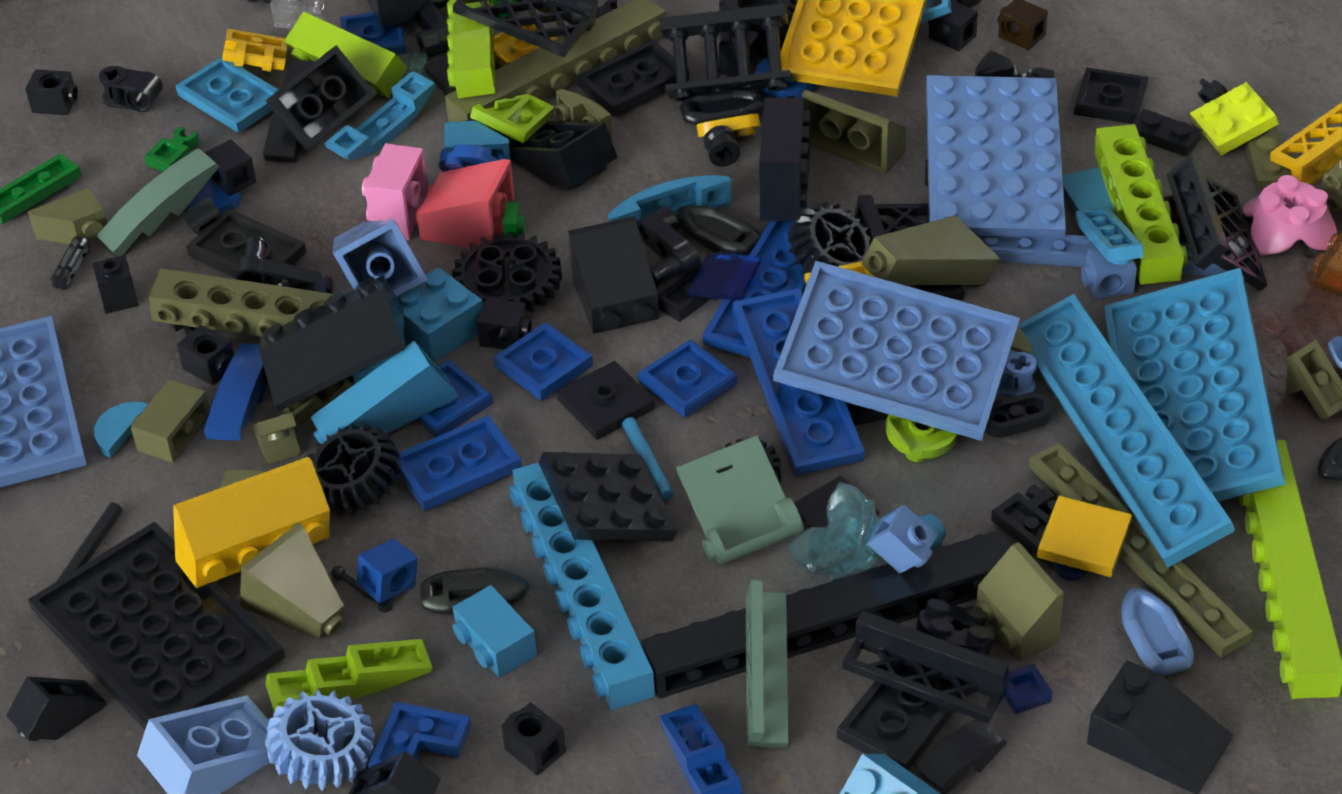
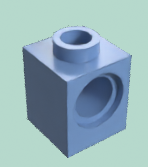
(1107, 278)

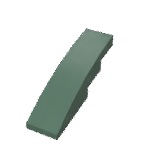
(152, 204)

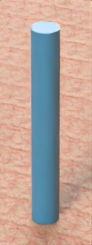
(643, 449)

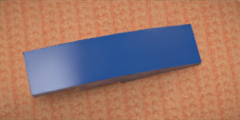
(237, 395)
(700, 752)

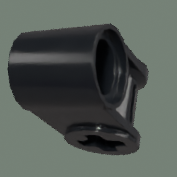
(131, 89)

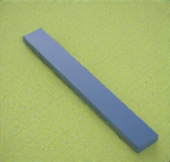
(1064, 252)

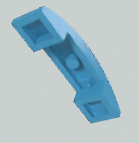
(388, 122)
(690, 191)

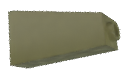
(931, 255)

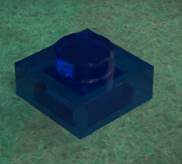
(1027, 689)

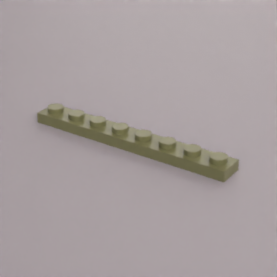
(1174, 585)

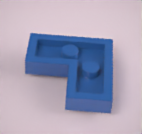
(418, 729)

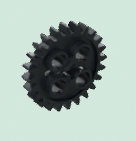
(532, 270)

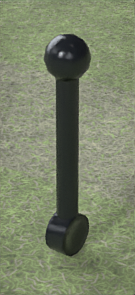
(339, 573)

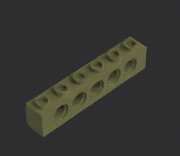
(226, 302)

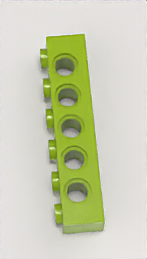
(1140, 203)

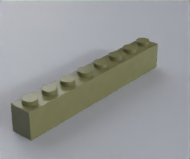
(545, 72)

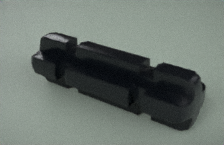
(70, 262)

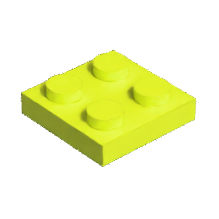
(1234, 118)

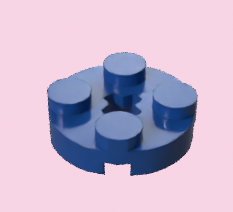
(465, 156)

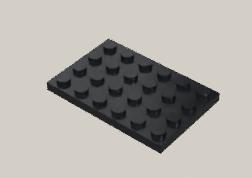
(152, 631)

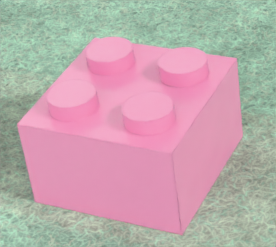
(396, 186)

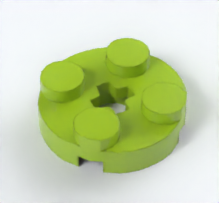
(918, 443)

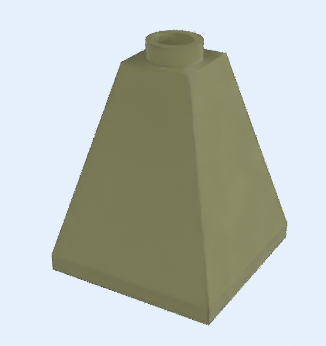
(292, 586)

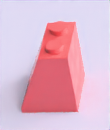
(466, 204)

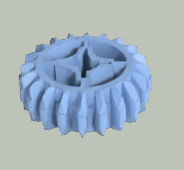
(322, 729)

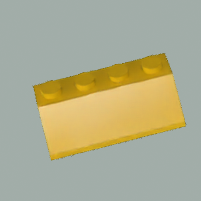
(238, 521)

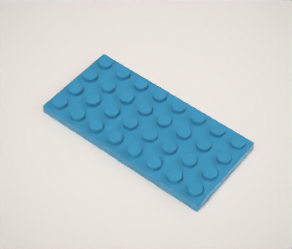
(1204, 377)

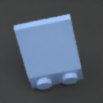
(206, 746)

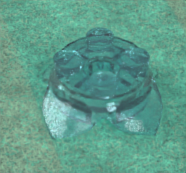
(842, 544)

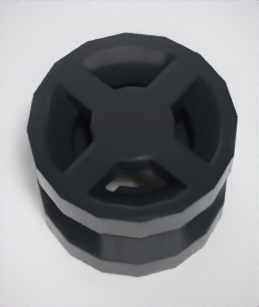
(721, 146)

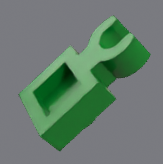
(168, 151)

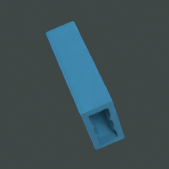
(388, 395)

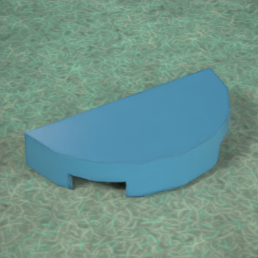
(114, 426)

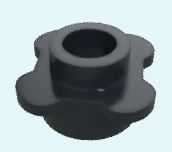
(1211, 90)

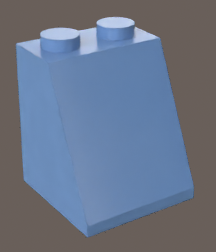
(375, 251)

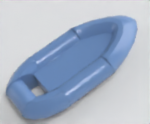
(1156, 632)

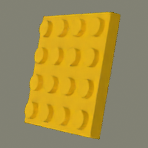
(852, 43)

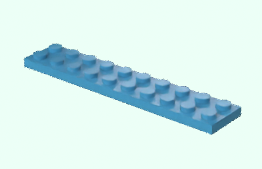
(1125, 433)

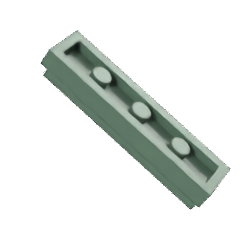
(766, 667)

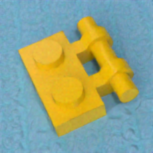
(254, 50)

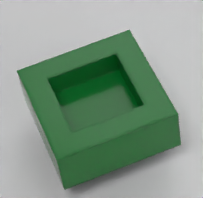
(513, 220)

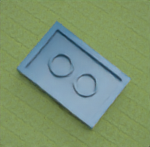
(228, 94)

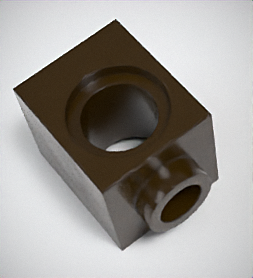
(1022, 23)

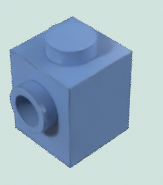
(902, 539)

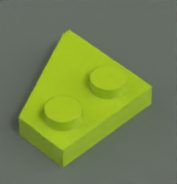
(516, 116)

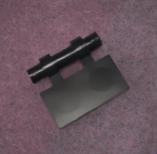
(1026, 518)

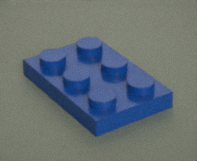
(457, 462)

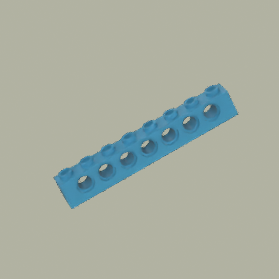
(585, 594)

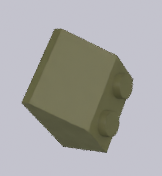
(1021, 604)

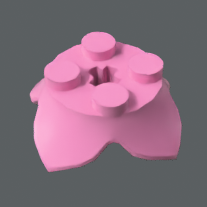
(1287, 214)

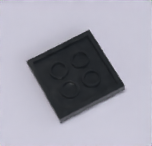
(607, 496)

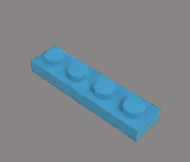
(1109, 235)

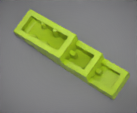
(359, 673)

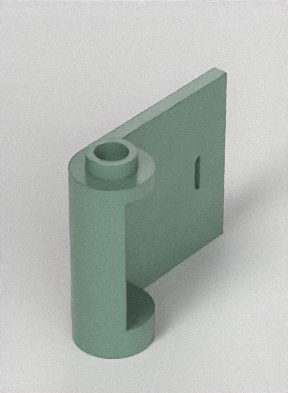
(738, 501)

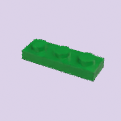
(36, 186)

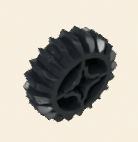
(826, 226)
(356, 467)

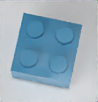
(440, 314)

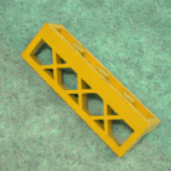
(1316, 156)

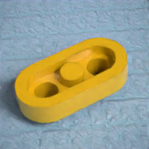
(742, 125)

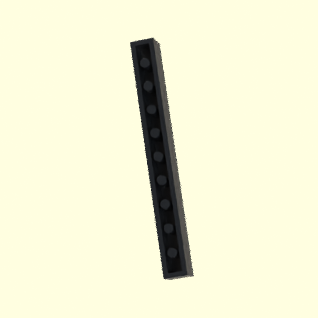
(823, 613)

